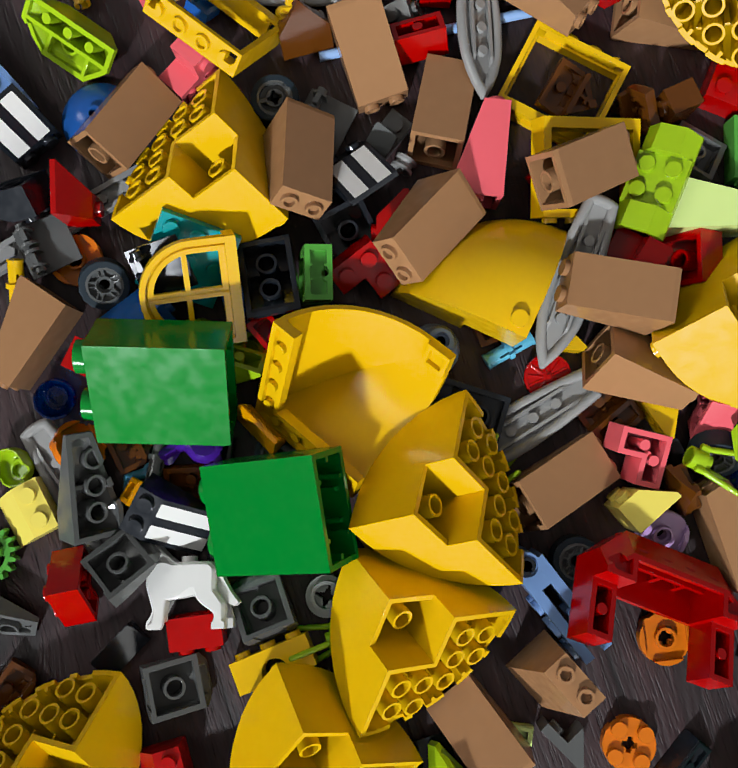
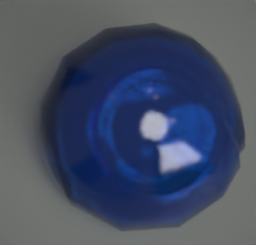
(54, 398)

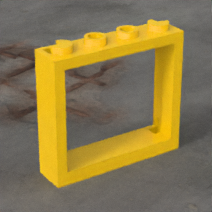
(209, 43)
(573, 48)
(542, 139)

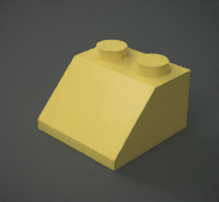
(639, 506)
(30, 511)

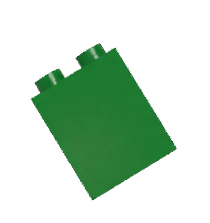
(159, 381)
(279, 513)

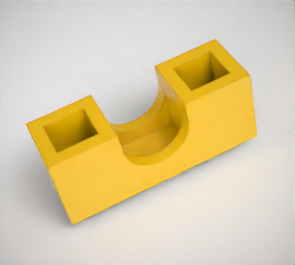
(251, 667)

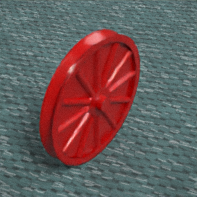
(536, 378)

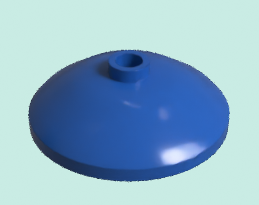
(82, 105)

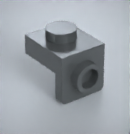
(402, 10)

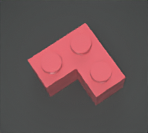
(186, 71)
(711, 415)
(644, 452)

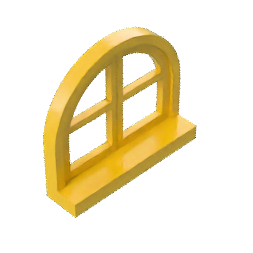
(230, 278)

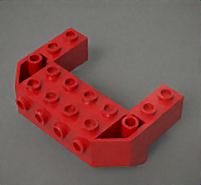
(664, 584)

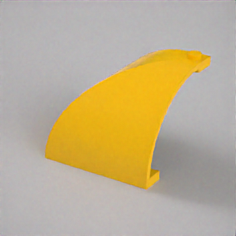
(348, 380)

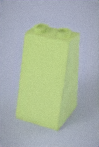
(706, 207)

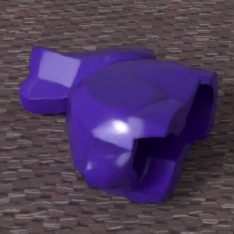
(198, 453)

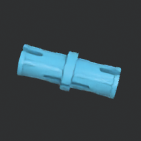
(506, 351)

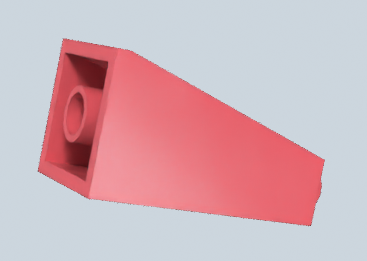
(486, 151)

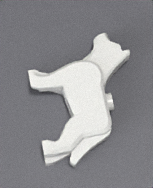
(188, 579)

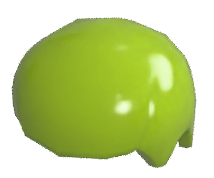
(15, 467)

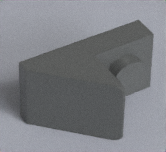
(389, 133)
(568, 741)

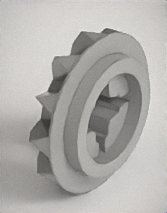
(314, 600)

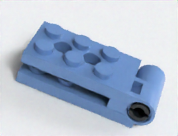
(536, 577)

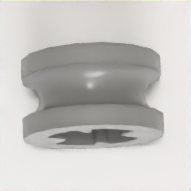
(404, 164)

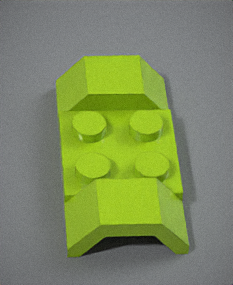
(663, 170)

